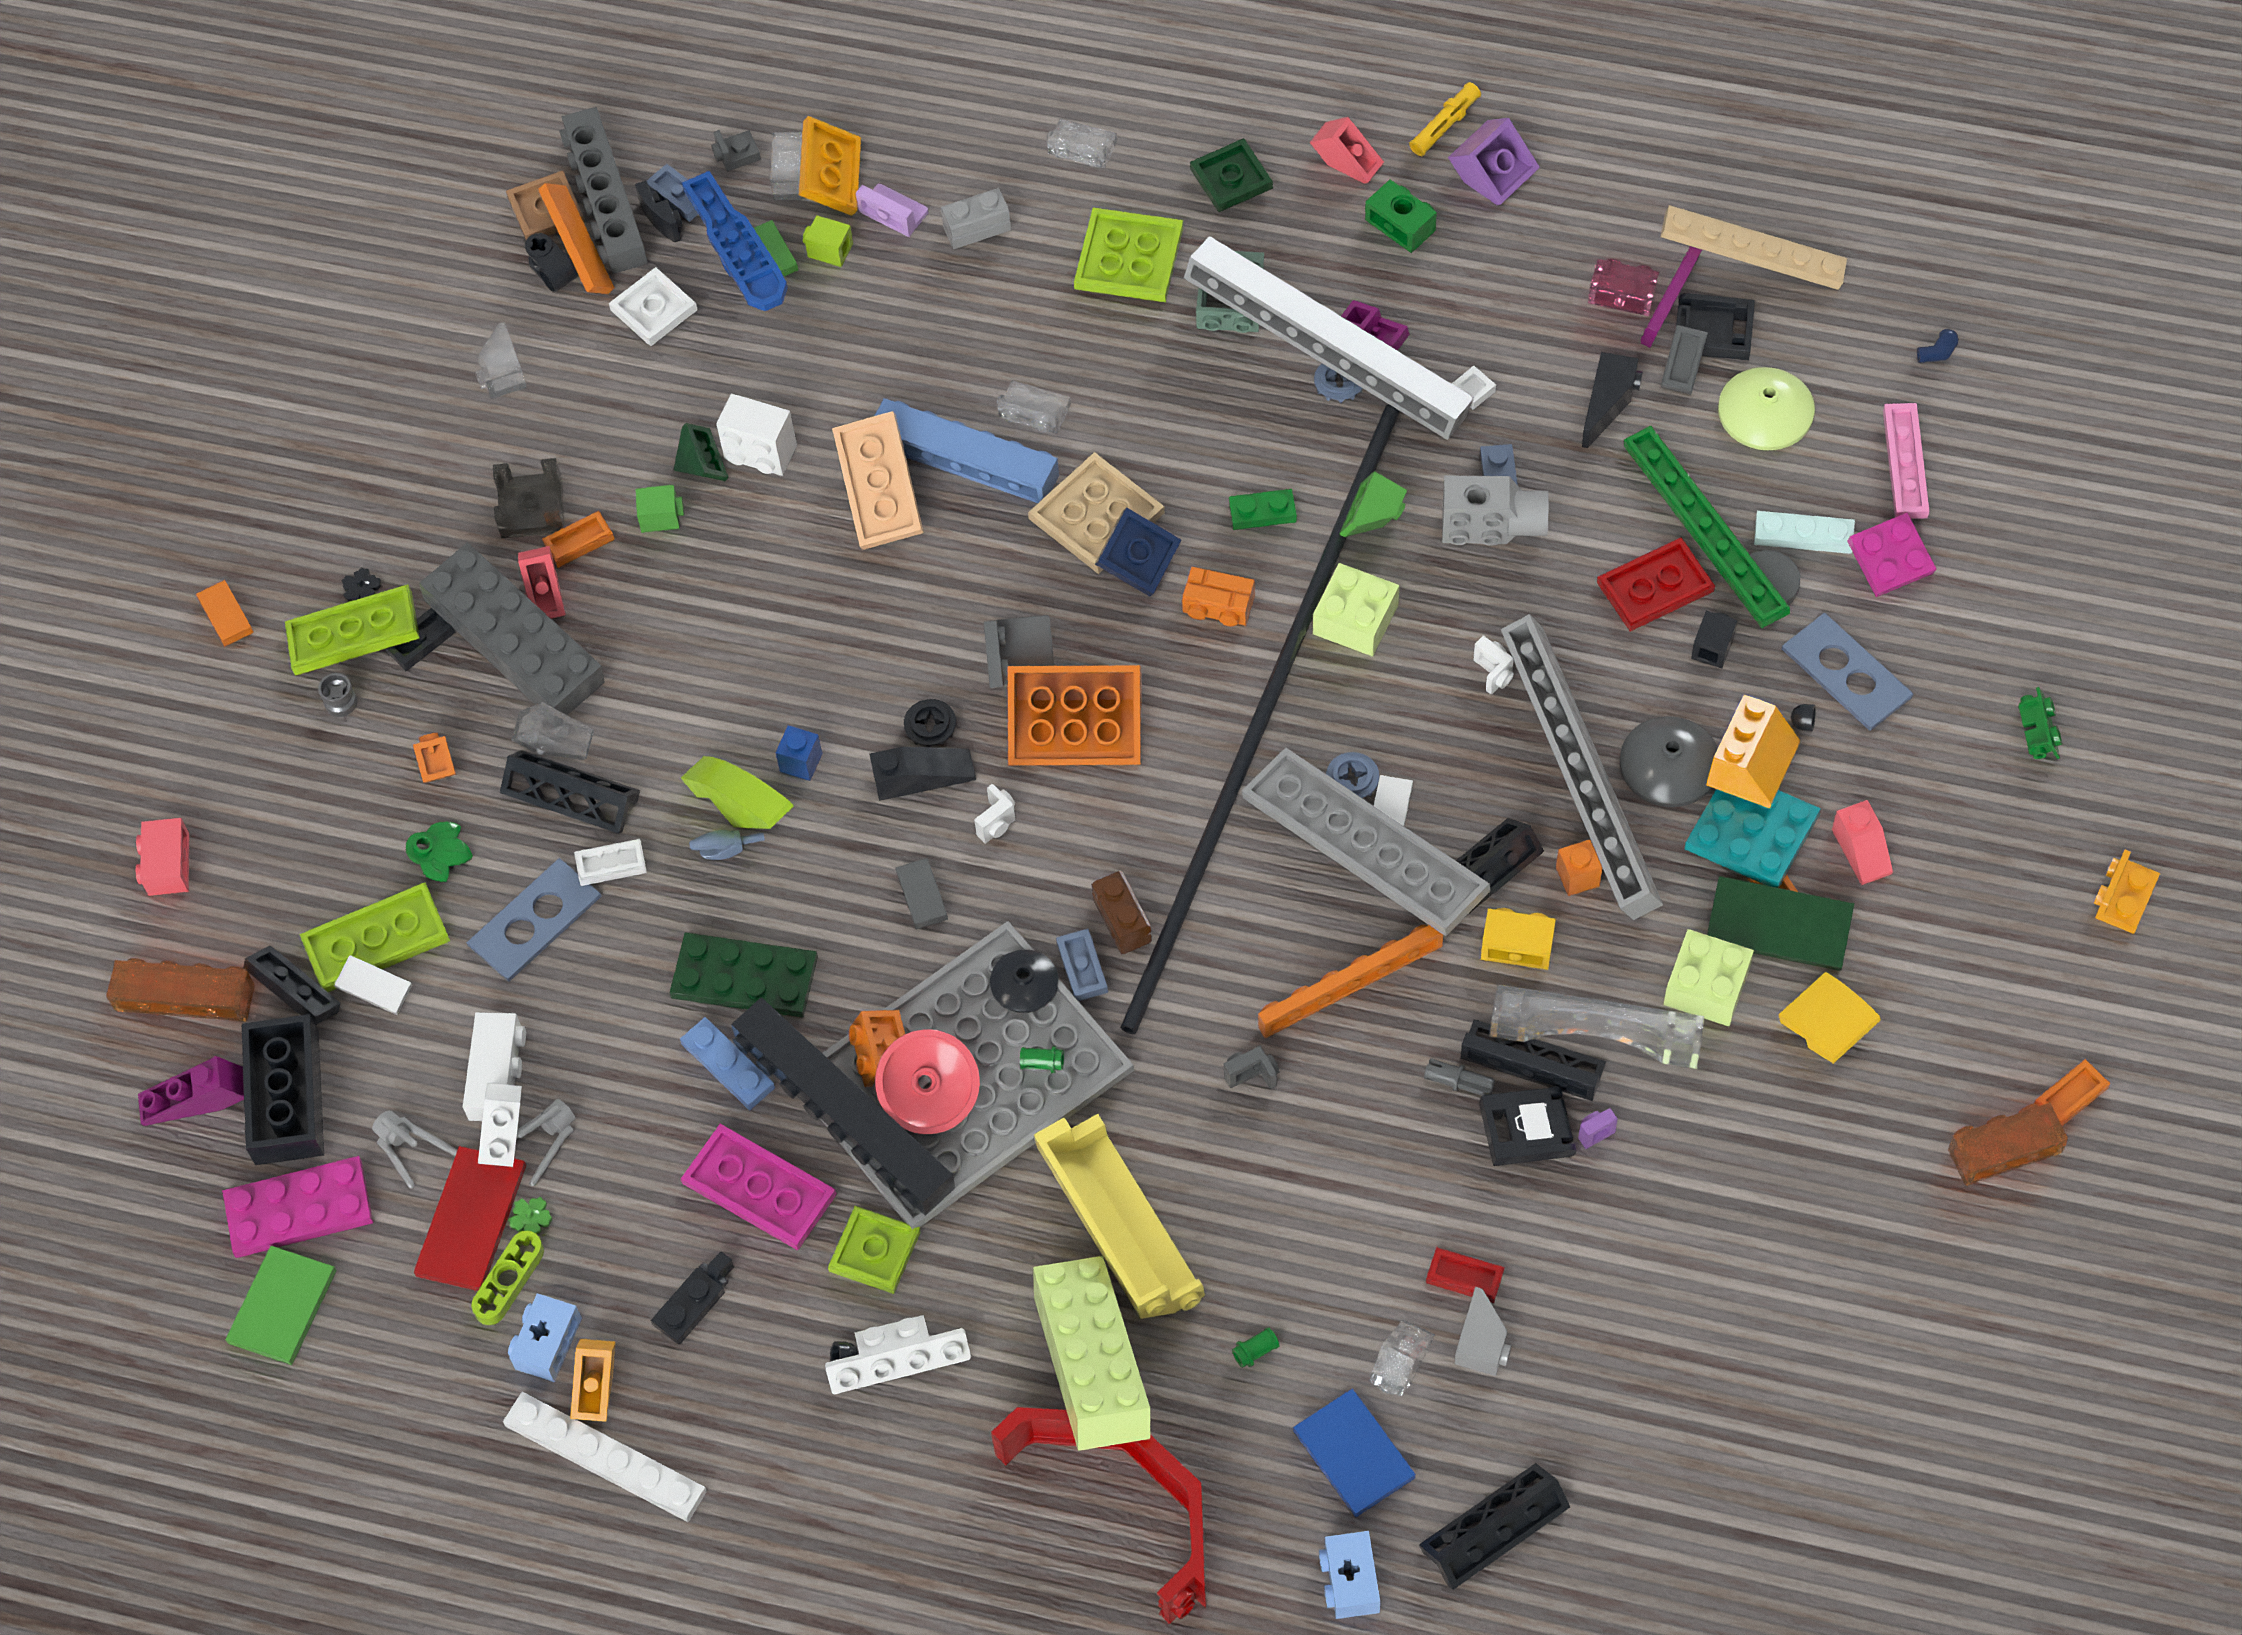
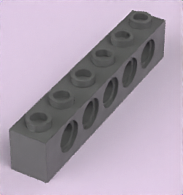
(604, 191)

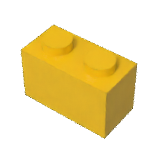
(1518, 938)

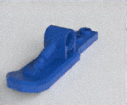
(737, 244)

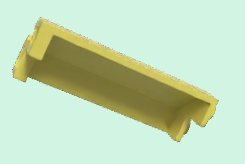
(1119, 1218)

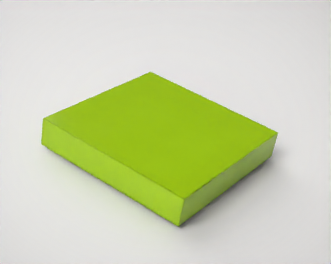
(874, 1249)

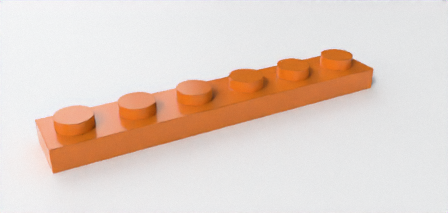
(1340, 984)

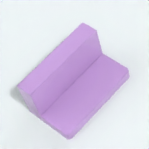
(891, 208)

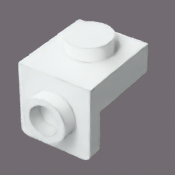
(1495, 660)
(996, 818)

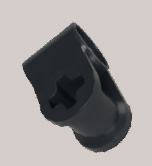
(550, 262)

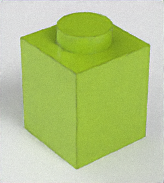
(828, 240)

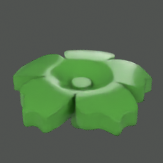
(530, 1216)

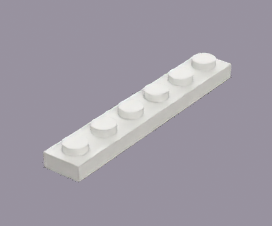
(605, 1456)

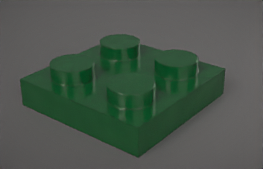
(1231, 175)

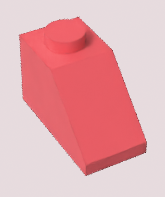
(1347, 149)
(541, 581)
(1863, 842)

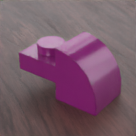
(1370, 320)

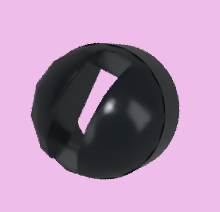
(1804, 717)
(842, 1350)

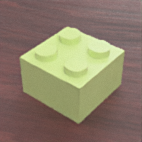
(1355, 609)
(1708, 977)

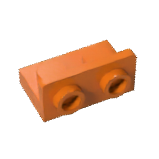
(871, 1036)

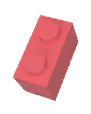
(163, 856)

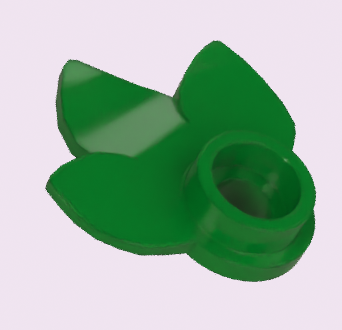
(443, 850)

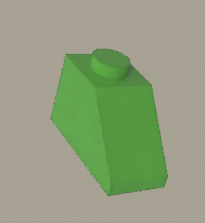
(1374, 505)

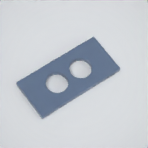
(1868, 708)
(511, 958)

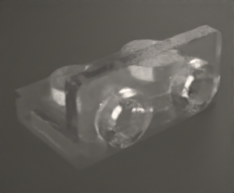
(1081, 143)
(1033, 407)

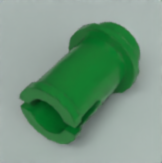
(1044, 1059)
(1255, 1347)

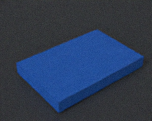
(1354, 1453)

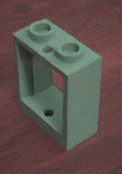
(1226, 318)

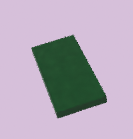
(1781, 922)

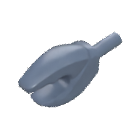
(722, 843)

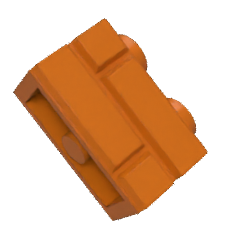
(1218, 596)

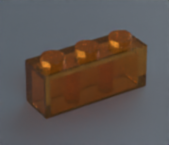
(2007, 1143)

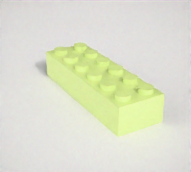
(1091, 1353)

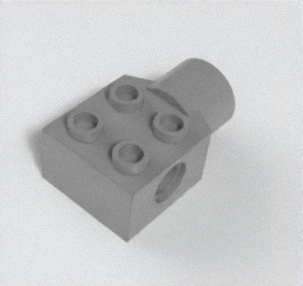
(1491, 510)

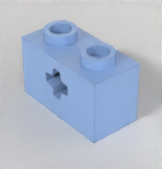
(547, 1355)
(1354, 1554)

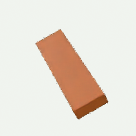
(576, 238)

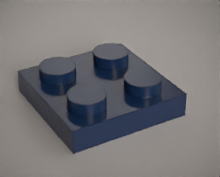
(1138, 551)

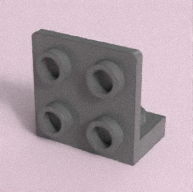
(1017, 643)

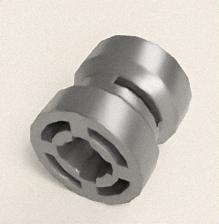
(337, 695)

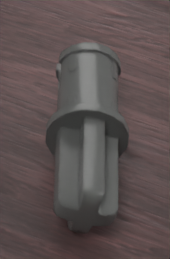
(1458, 1077)

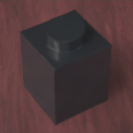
(1714, 639)

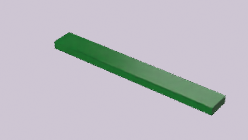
(1706, 527)

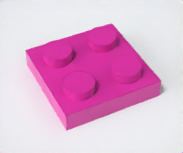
(1891, 555)

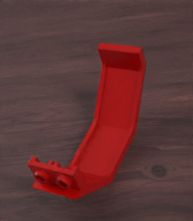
(1053, 1427)

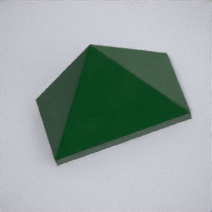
(699, 454)

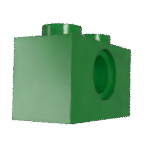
(1400, 215)

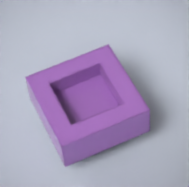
(1597, 1127)

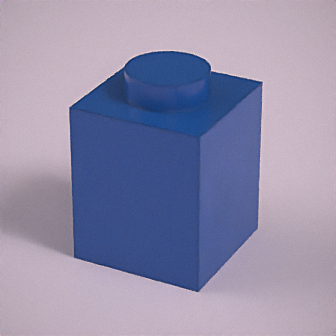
(799, 753)

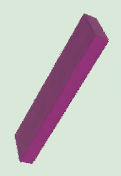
(1670, 296)

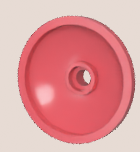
(951, 1088)

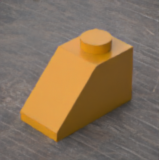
(592, 1379)

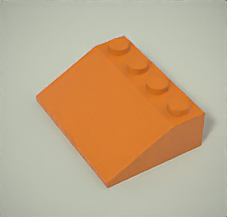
(1074, 715)

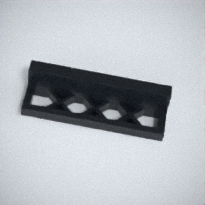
(573, 779)
(1502, 855)
(1533, 1065)
(1499, 1527)

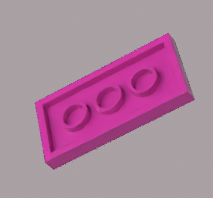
(758, 1186)
(297, 1206)

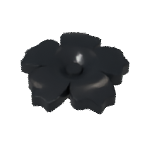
(360, 586)

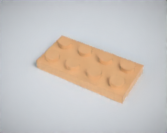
(877, 480)

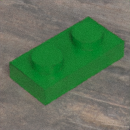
(1262, 509)

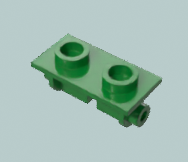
(2045, 736)

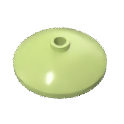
(1766, 421)

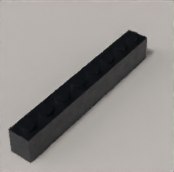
(843, 1107)

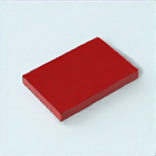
(1655, 584)

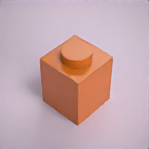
(1579, 867)

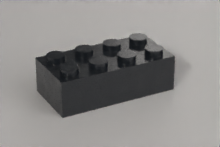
(282, 1089)

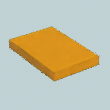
(829, 165)

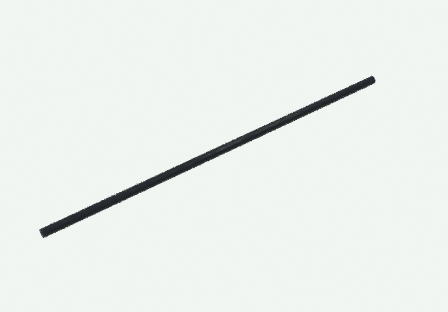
(1253, 735)

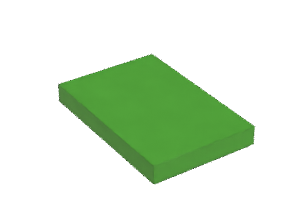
(281, 1305)

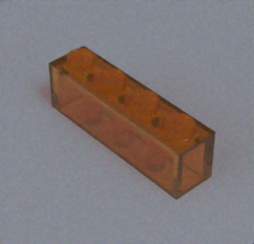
(181, 990)

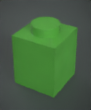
(658, 508)

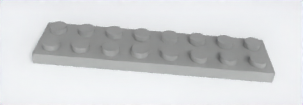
(1366, 841)

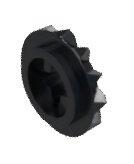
(918, 716)

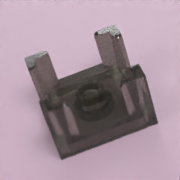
(529, 502)

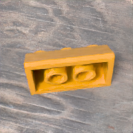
(1754, 753)

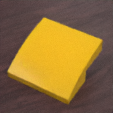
(1829, 1017)

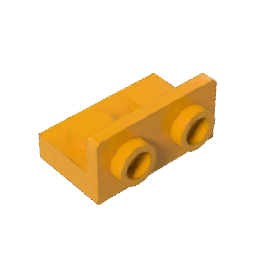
(2127, 893)

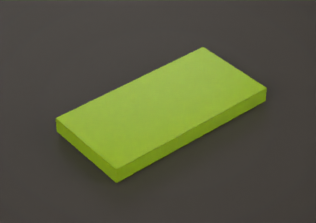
(351, 630)
(376, 934)

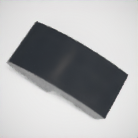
(659, 212)

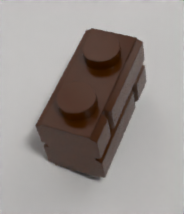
(1121, 912)

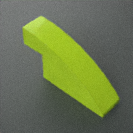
(736, 793)

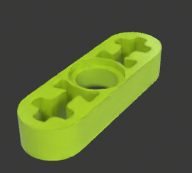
(503, 1304)

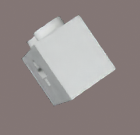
(499, 1124)

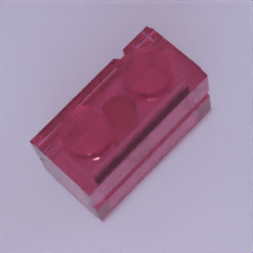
(1623, 286)

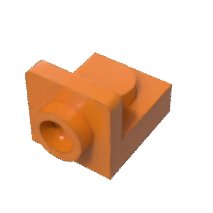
(434, 757)

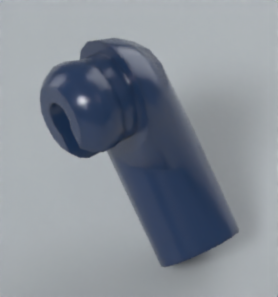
(1942, 348)

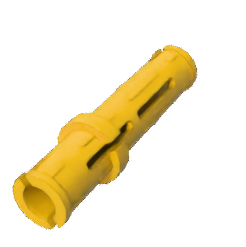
(1453, 111)

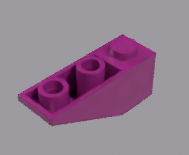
(193, 1092)

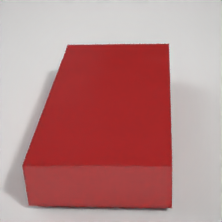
(1464, 1273)

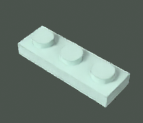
(1803, 532)

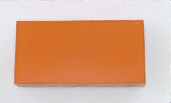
(578, 539)
(224, 613)
(2074, 1091)

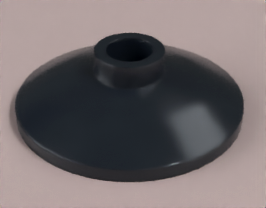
(1024, 994)

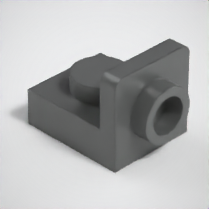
(735, 150)

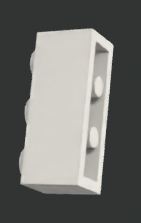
(492, 1058)

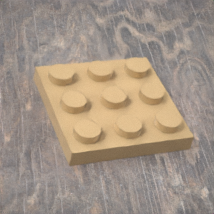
(1087, 506)

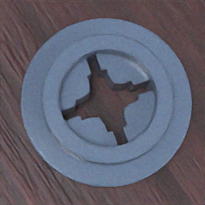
(1325, 383)
(1361, 766)

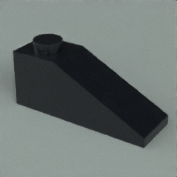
(1611, 393)
(919, 769)

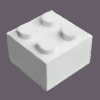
(756, 435)

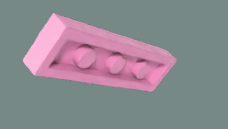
(1906, 460)

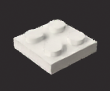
(653, 306)

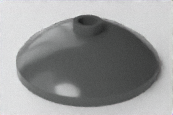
(1665, 776)

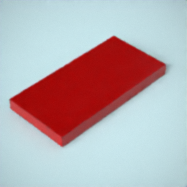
(469, 1221)

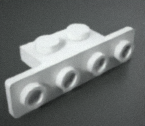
(896, 1352)

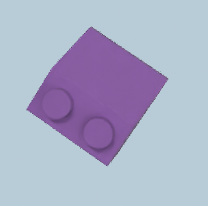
(1494, 160)

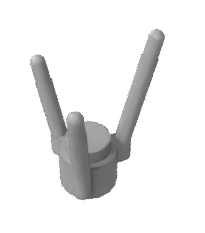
(553, 1119)
(395, 1131)

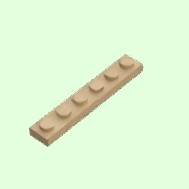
(1753, 247)

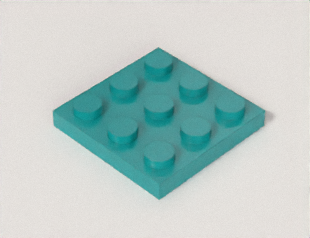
(1753, 837)

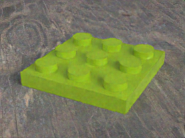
(1128, 254)

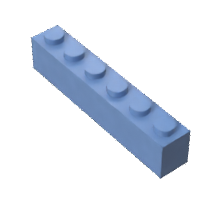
(973, 453)

